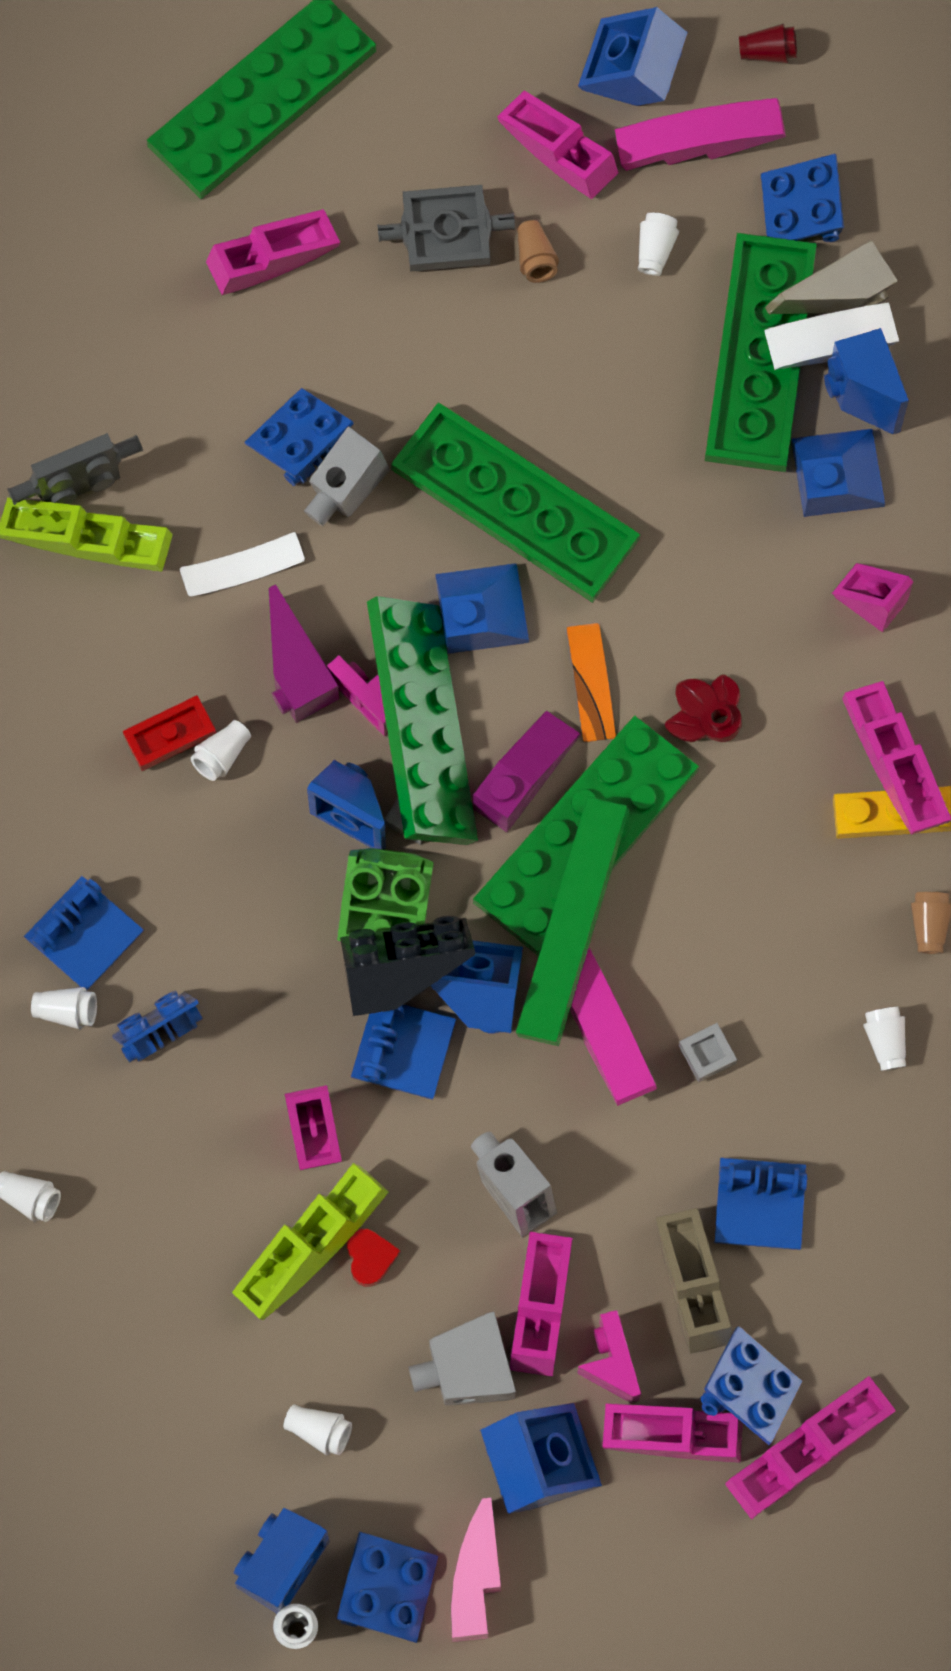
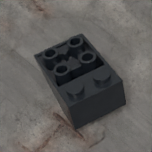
(401, 962)

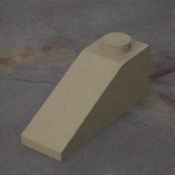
(843, 285)

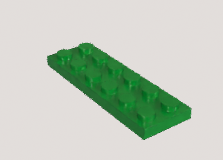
(261, 96)
(751, 398)
(515, 502)
(422, 721)
(632, 771)

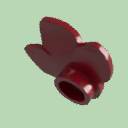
(702, 706)

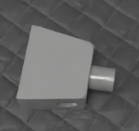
(349, 462)
(514, 1182)
(467, 1364)

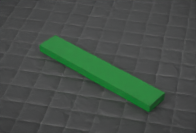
(572, 921)

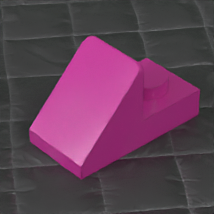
(364, 696)
(617, 1371)

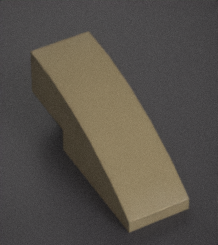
(694, 1280)

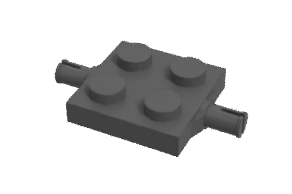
(446, 227)
(76, 471)

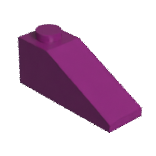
(299, 672)
(523, 771)

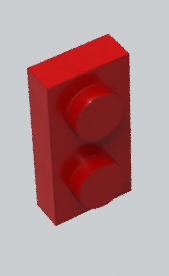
(169, 733)

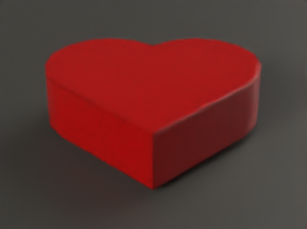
(370, 1256)

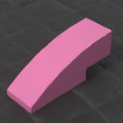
(474, 1576)

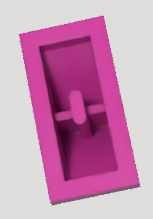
(874, 594)
(313, 1127)

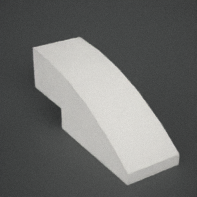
(813, 338)

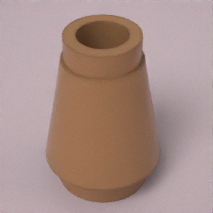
(536, 253)
(931, 921)

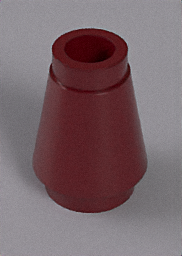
(769, 44)

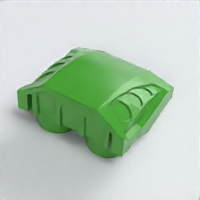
(384, 890)

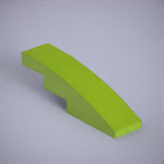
(85, 535)
(307, 1246)

